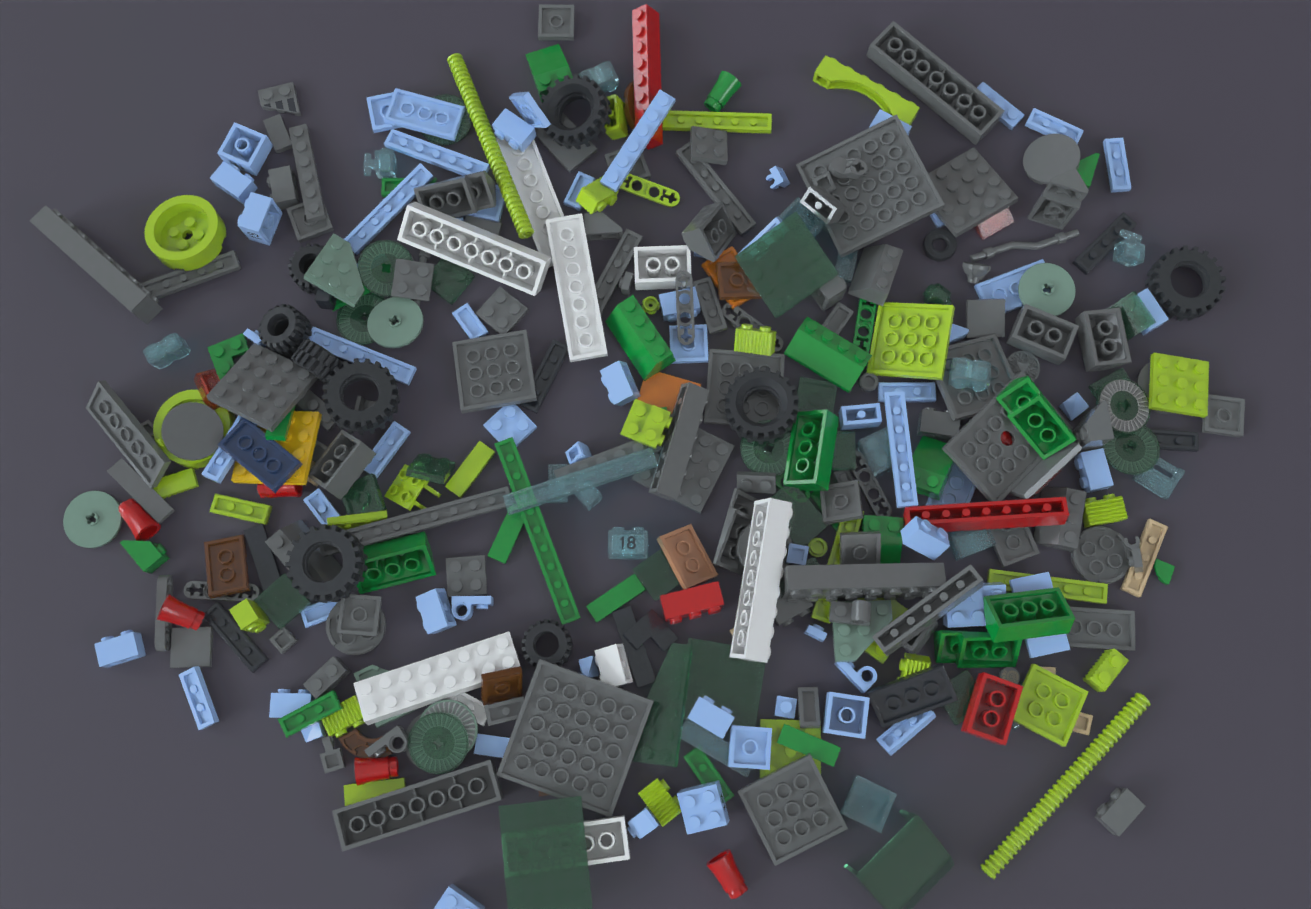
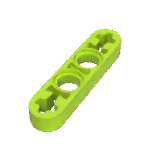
(644, 192)

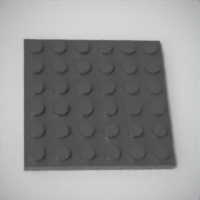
(888, 195)
(575, 737)

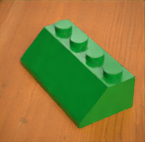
(639, 338)
(827, 354)
(811, 450)
(397, 562)
(1027, 615)

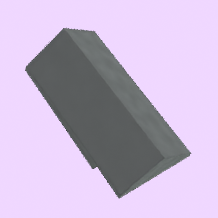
(459, 195)
(1059, 200)
(737, 518)

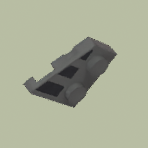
(280, 99)

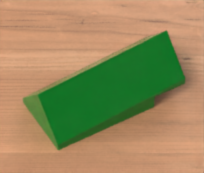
(1035, 417)
(974, 650)

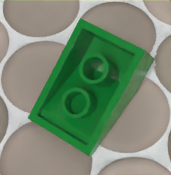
(548, 66)
(931, 467)
(890, 535)

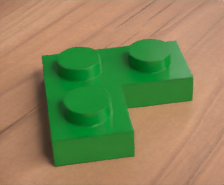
(225, 353)

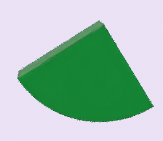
(1163, 571)

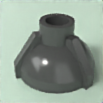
(975, 271)

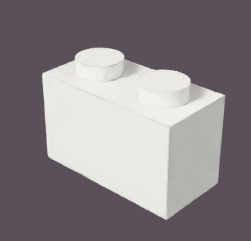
(613, 665)

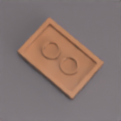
(687, 557)

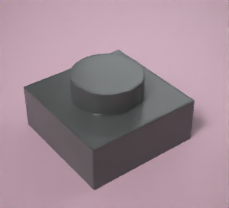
(626, 283)

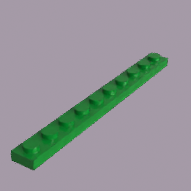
(539, 535)

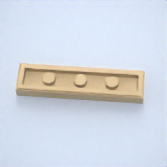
(1149, 547)

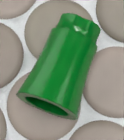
(722, 91)

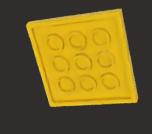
(299, 443)

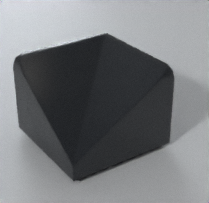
(325, 300)

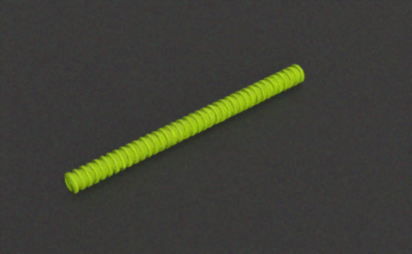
(490, 146)
(1065, 785)

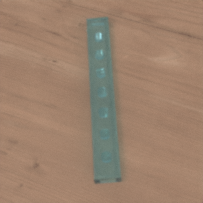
(580, 481)

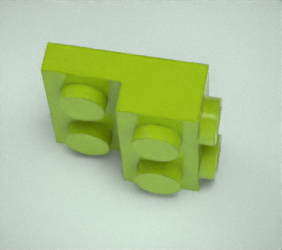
(646, 424)

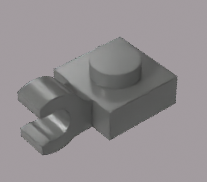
(1135, 559)
(332, 758)

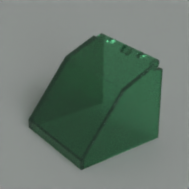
(905, 866)

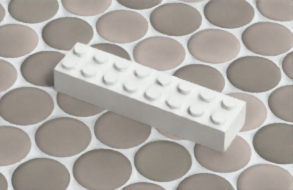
(474, 248)
(761, 580)
(433, 678)

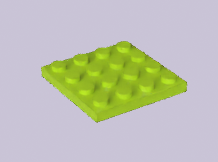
(911, 340)

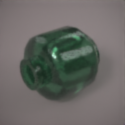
(937, 294)

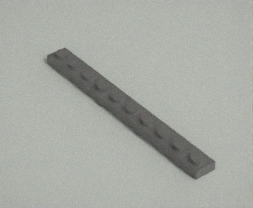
(425, 519)

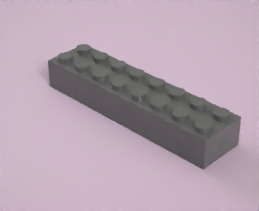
(934, 83)
(97, 263)
(860, 581)
(417, 805)

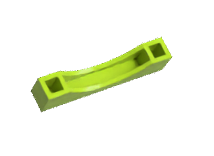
(837, 76)

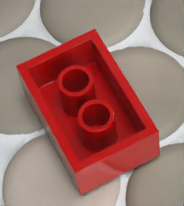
(692, 602)
(992, 708)

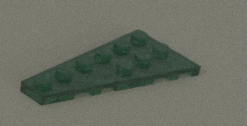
(663, 728)

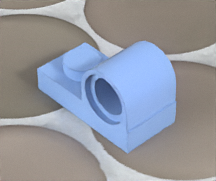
(480, 602)
(855, 676)

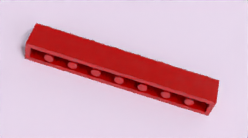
(646, 64)
(992, 514)

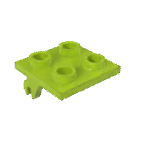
(406, 490)

